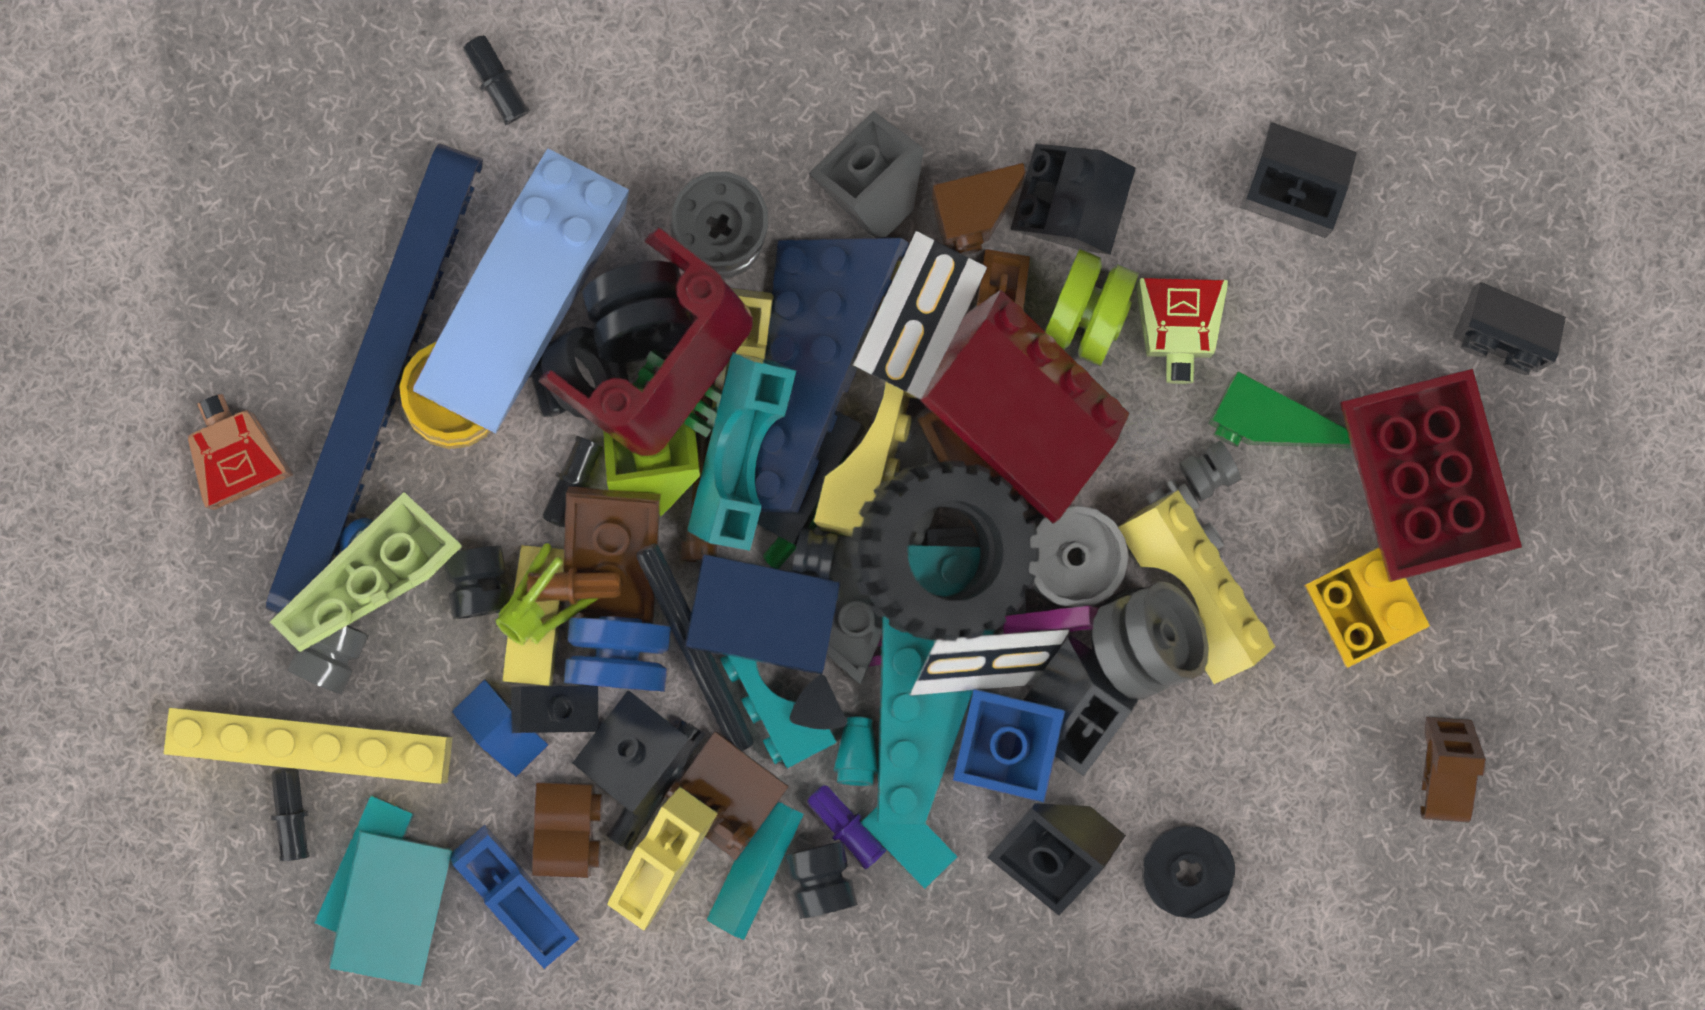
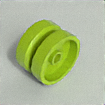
(1092, 308)

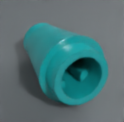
(856, 755)

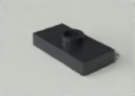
(554, 709)

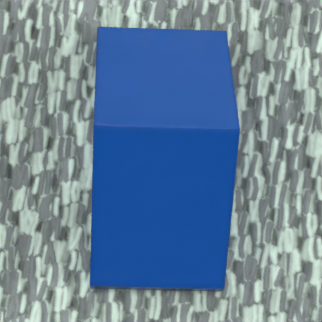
(489, 722)

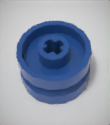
(618, 650)

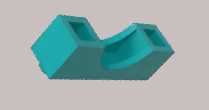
(726, 497)
(786, 740)

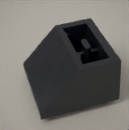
(1299, 180)
(1073, 197)
(1509, 329)
(1090, 701)

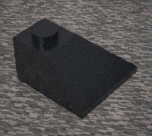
(1057, 851)

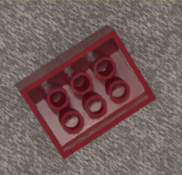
(1024, 405)
(1430, 475)

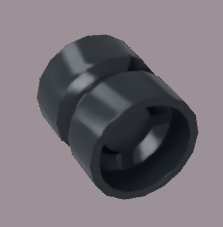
(477, 582)
(821, 880)

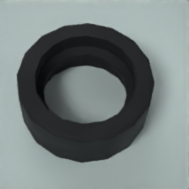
(561, 360)

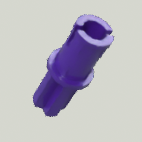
(845, 826)

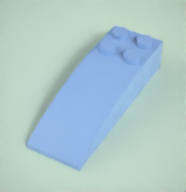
(522, 290)

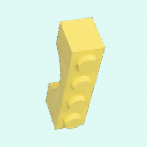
(1171, 539)

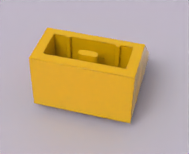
(1364, 608)

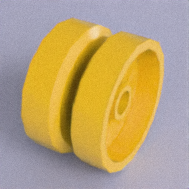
(430, 420)

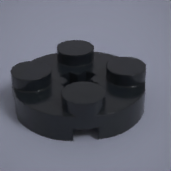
(1195, 846)

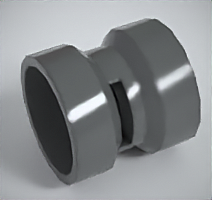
(1210, 471)

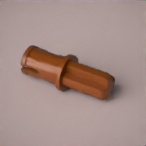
(574, 586)

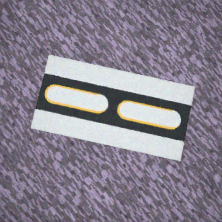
(919, 315)
(988, 662)

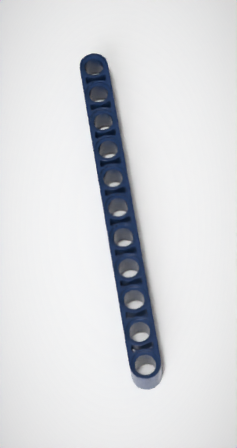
(376, 372)

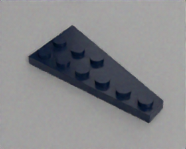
(817, 326)

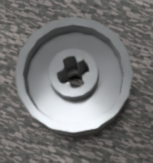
(1102, 557)

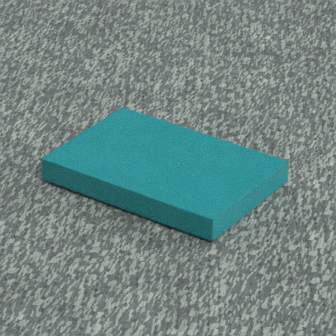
(390, 908)

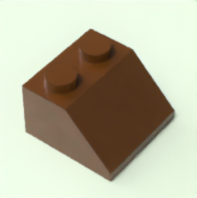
(974, 206)

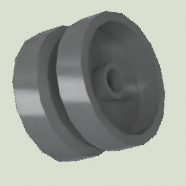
(1150, 640)

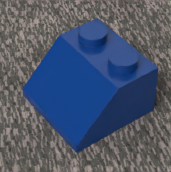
(1009, 745)

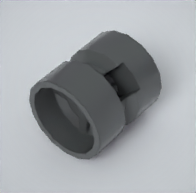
(328, 659)

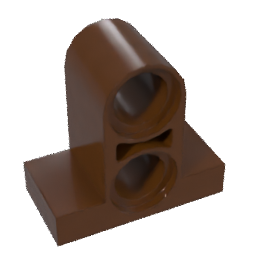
(1451, 769)

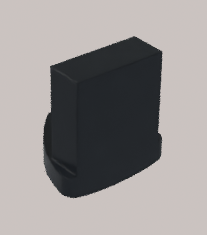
(818, 707)

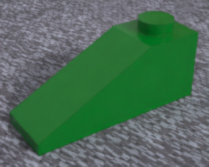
(1267, 418)

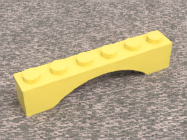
(868, 465)
(308, 745)

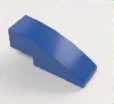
(513, 896)

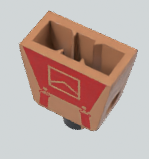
(233, 454)

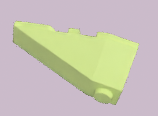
(382, 563)

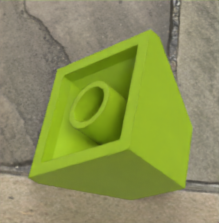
(663, 473)

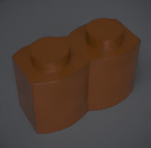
(565, 829)

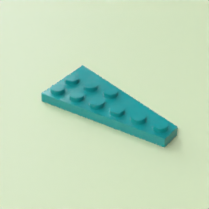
(920, 728)

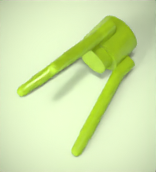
(522, 614)

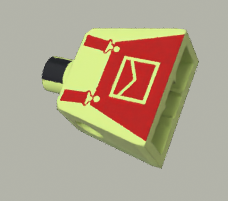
(1181, 321)

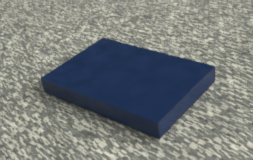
(762, 614)

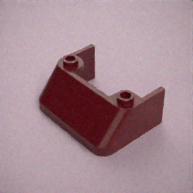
(650, 418)

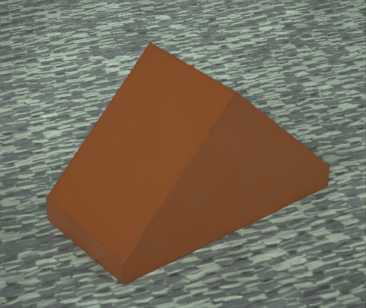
(1005, 273)

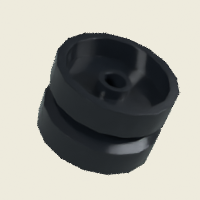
(636, 311)

